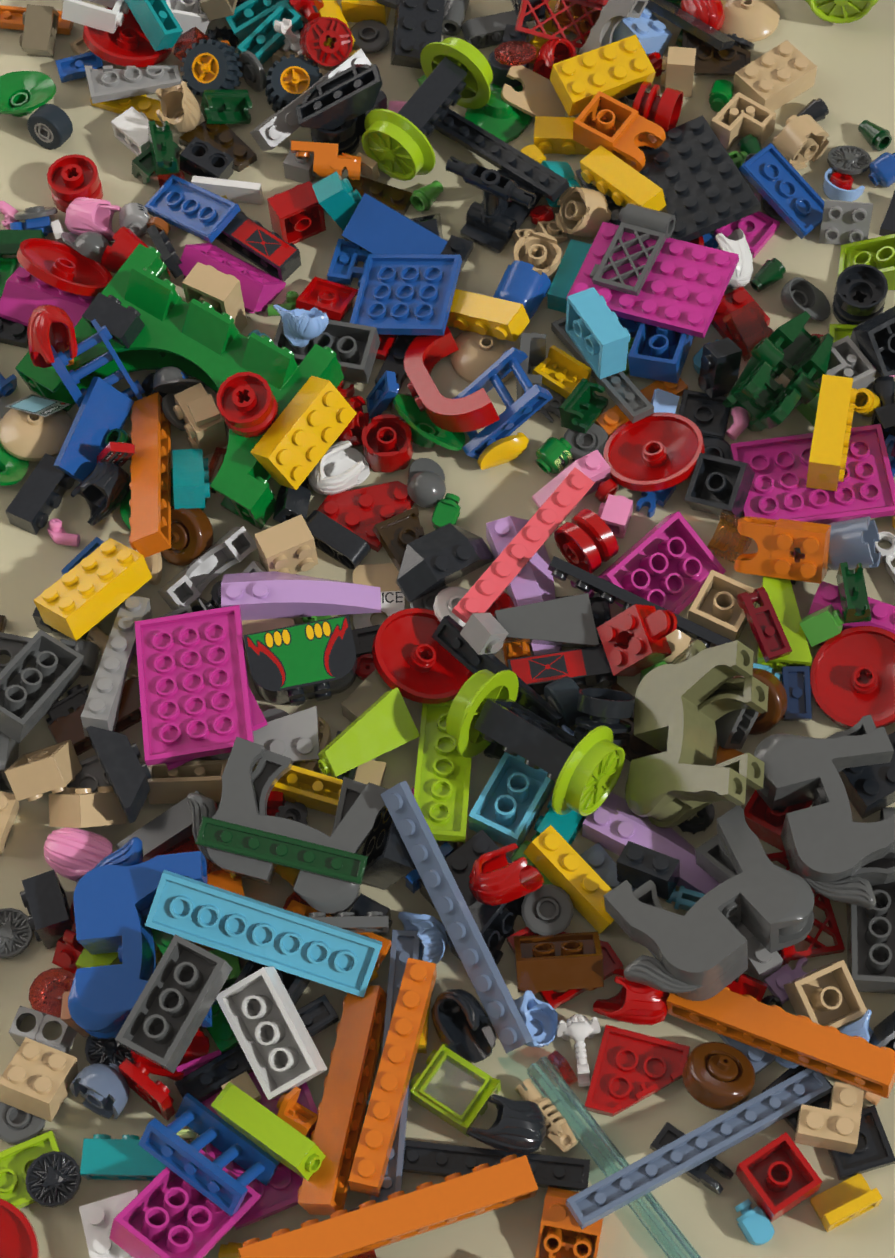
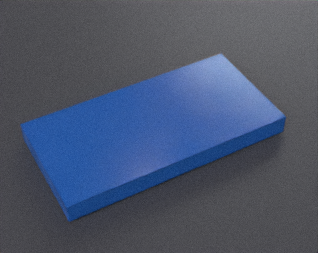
(784, 190)
(192, 208)
(388, 231)
(99, 412)

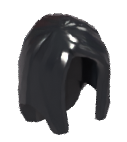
(103, 490)
(463, 1025)
(517, 1127)

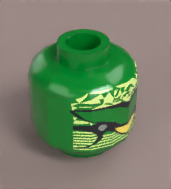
(554, 455)

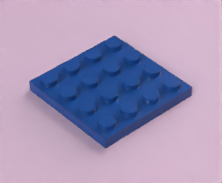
(407, 293)

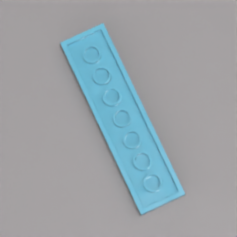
(263, 933)

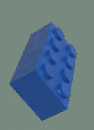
(658, 353)

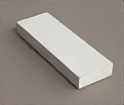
(234, 190)

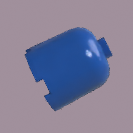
(523, 286)

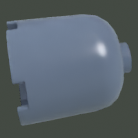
(854, 543)

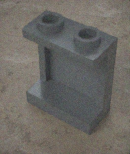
(535, 347)

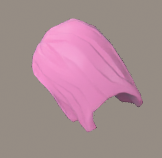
(91, 215)
(75, 851)

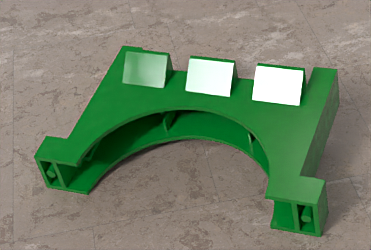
(206, 349)

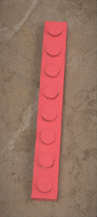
(524, 545)

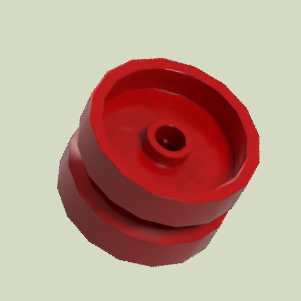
(73, 178)
(247, 404)
(586, 541)

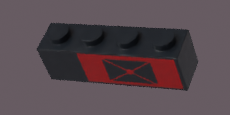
(261, 246)
(584, 665)

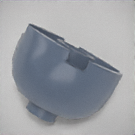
(103, 1089)

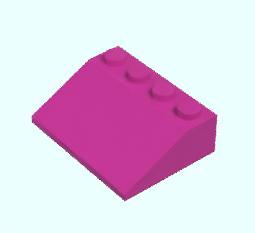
(665, 565)
(174, 1219)

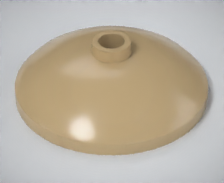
(750, 18)
(475, 358)
(31, 435)

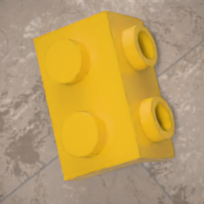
(561, 371)

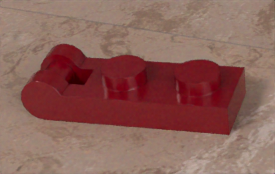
(764, 624)

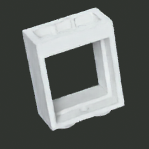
(96, 16)

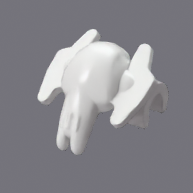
(292, 39)
(578, 1028)

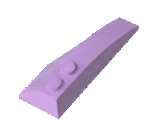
(534, 581)
(293, 595)
(616, 824)

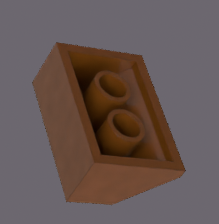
(559, 962)

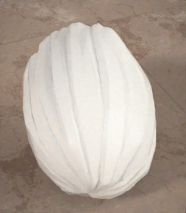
(737, 244)
(339, 470)

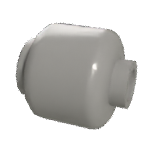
(135, 217)

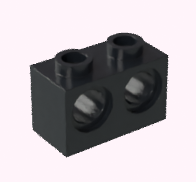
(205, 160)

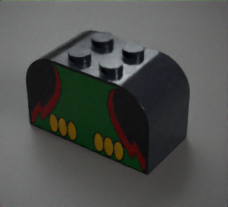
(303, 661)

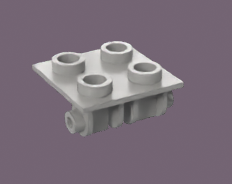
(845, 222)

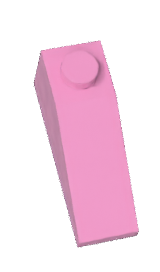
(591, 465)

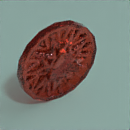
(515, 53)
(48, 990)

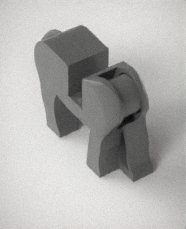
(245, 804)
(822, 841)
(704, 949)

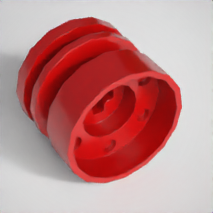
(315, 34)
(659, 109)

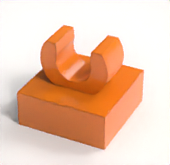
(515, 650)

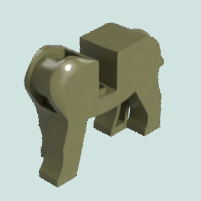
(678, 716)

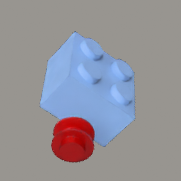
(651, 34)

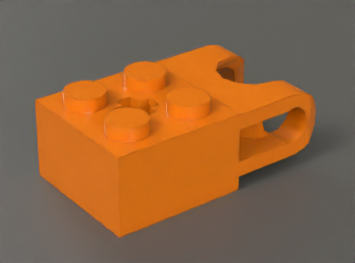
(617, 130)
(778, 545)

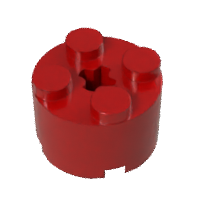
(387, 443)

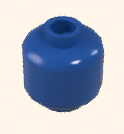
(883, 170)

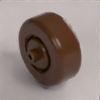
(189, 536)
(776, 702)
(718, 1076)

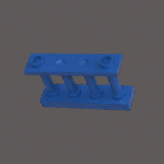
(73, 377)
(516, 412)
(197, 1169)

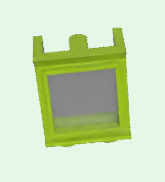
(453, 1088)

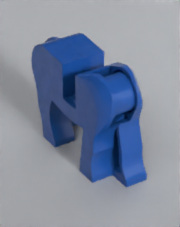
(110, 918)

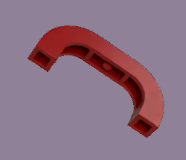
(448, 414)

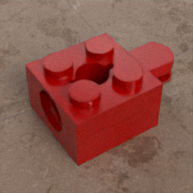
(637, 638)

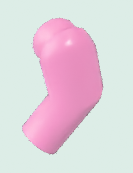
(9, 212)
(741, 422)
(59, 534)

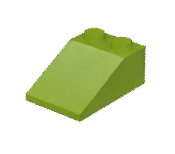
(873, 252)

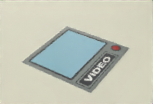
(38, 405)

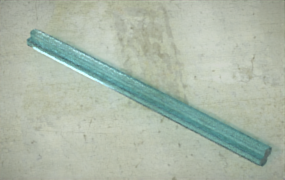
(608, 1158)

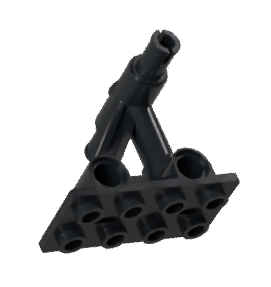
(503, 206)

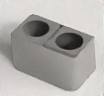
(62, 1044)

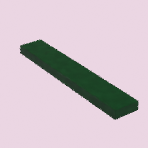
(281, 850)

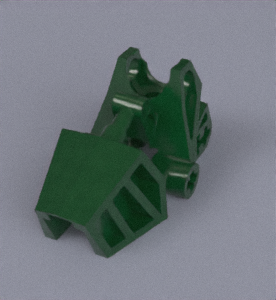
(785, 351)

